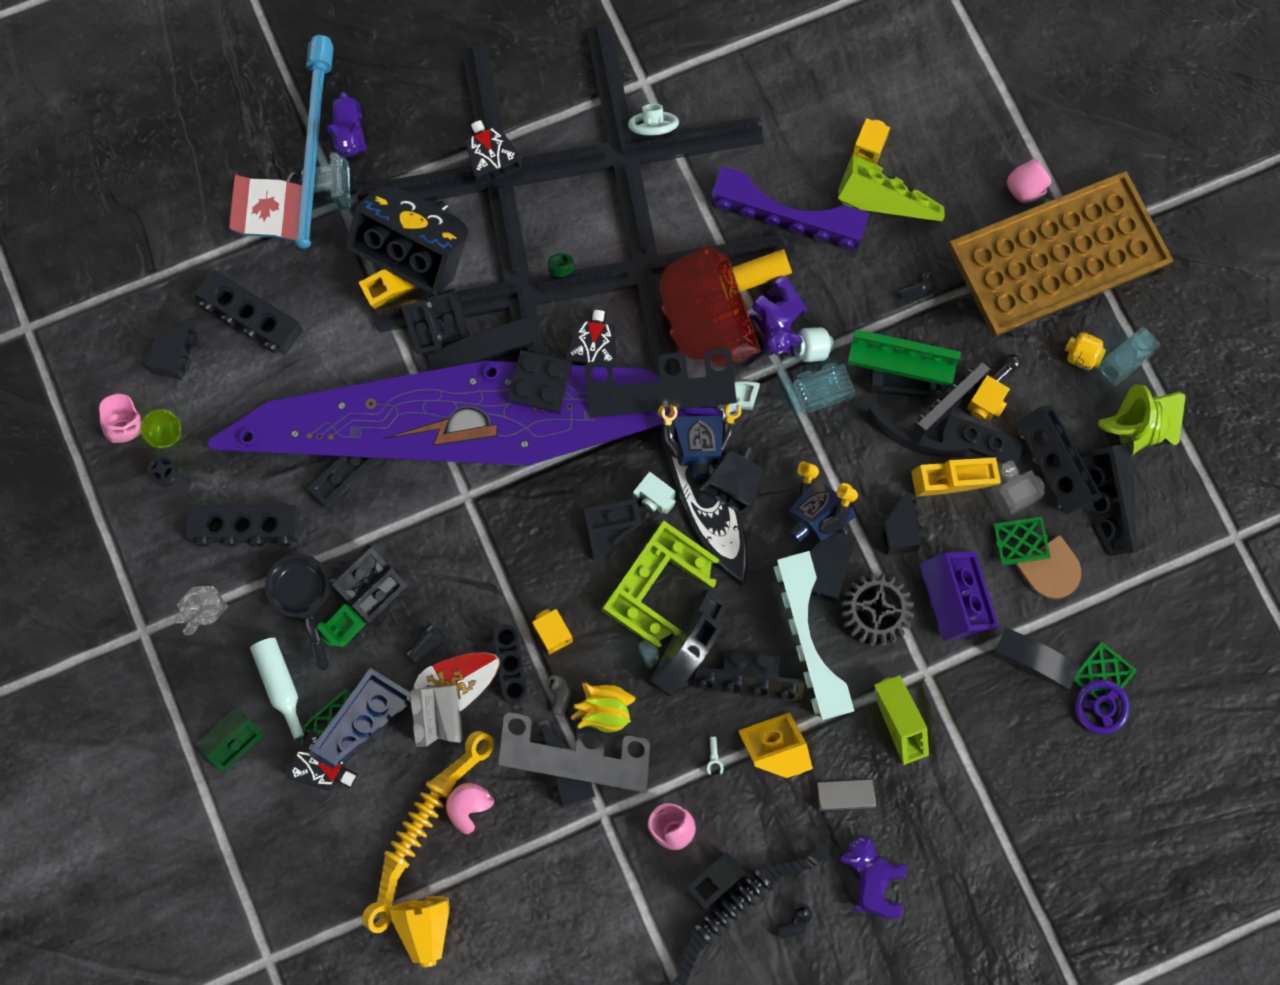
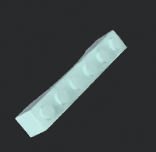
(830, 691)

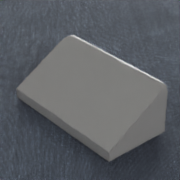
(846, 795)

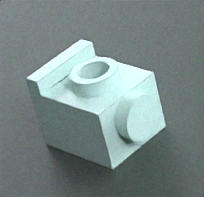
(655, 494)

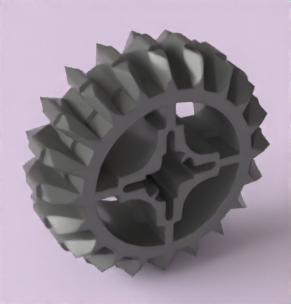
(865, 608)

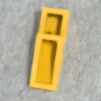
(955, 476)

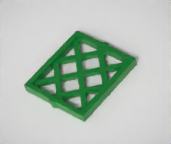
(1024, 558)
(1116, 658)

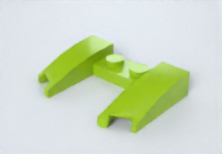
(664, 546)

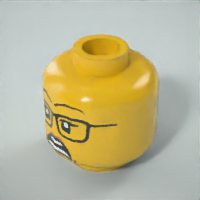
(1085, 351)

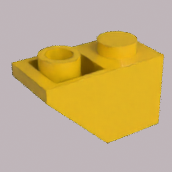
(384, 288)

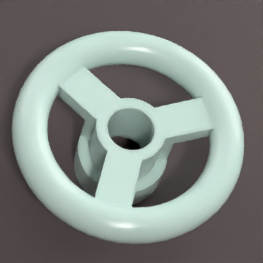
(653, 121)

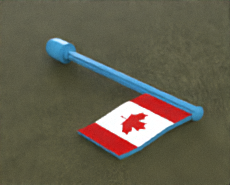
(279, 206)

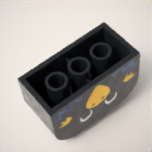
(408, 237)

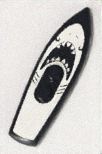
(713, 522)

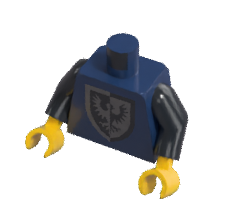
(698, 439)
(819, 508)

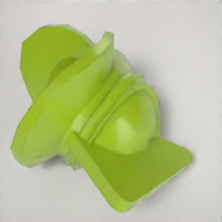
(1146, 419)

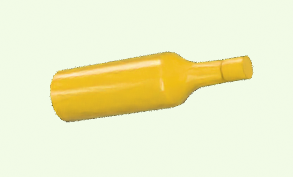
(762, 270)

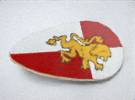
(468, 671)

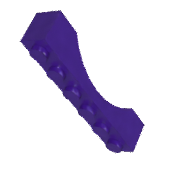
(839, 225)

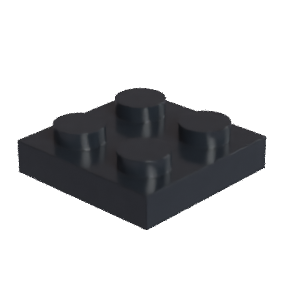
(540, 382)

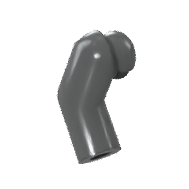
(561, 693)

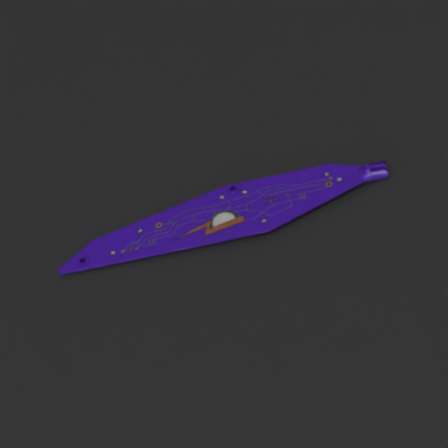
(441, 417)

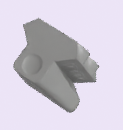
(436, 714)

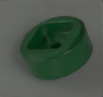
(560, 265)

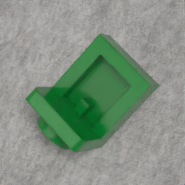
(341, 627)

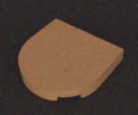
(1054, 576)

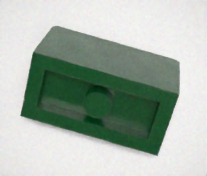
(229, 739)

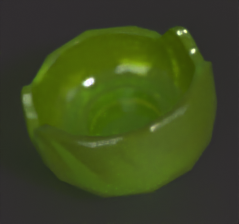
(161, 429)

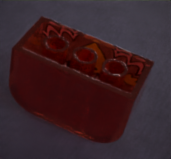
(707, 307)

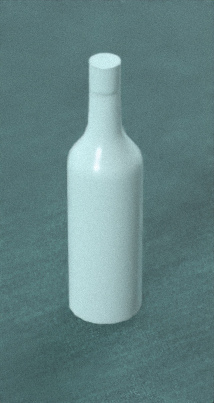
(277, 682)

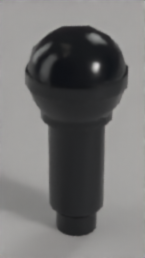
(1011, 364)

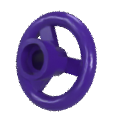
(1116, 691)

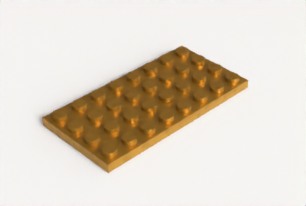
(1059, 253)

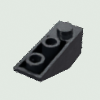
(567, 791)

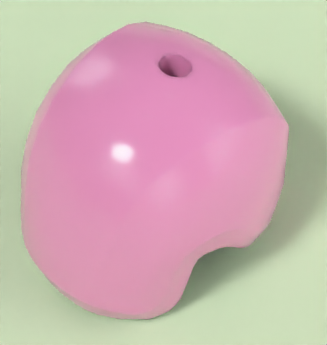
(1028, 182)
(119, 418)
(466, 800)
(672, 827)

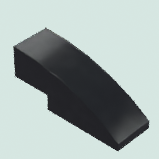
(1036, 659)

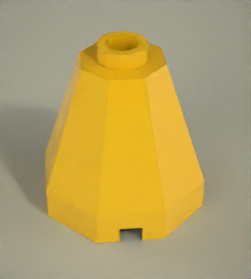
(422, 927)

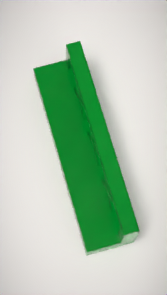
(903, 357)

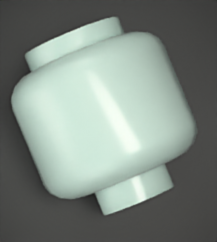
(815, 345)

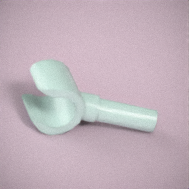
(714, 756)

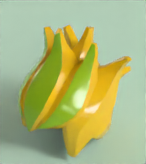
(604, 708)

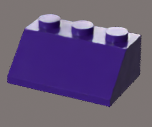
(959, 595)

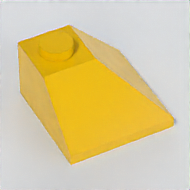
(777, 746)

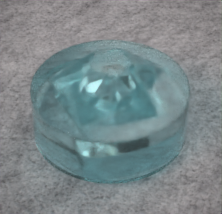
(649, 653)

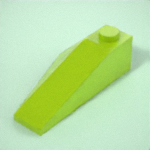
(870, 190)

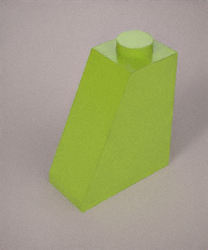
(902, 719)

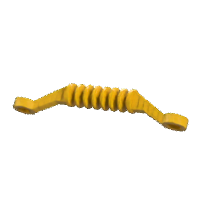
(395, 861)

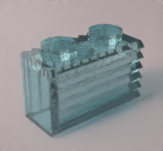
(1129, 356)
(823, 387)

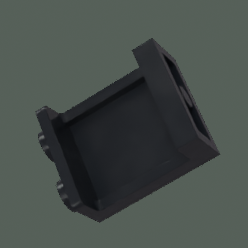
(899, 385)

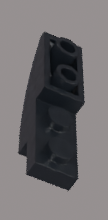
(692, 645)

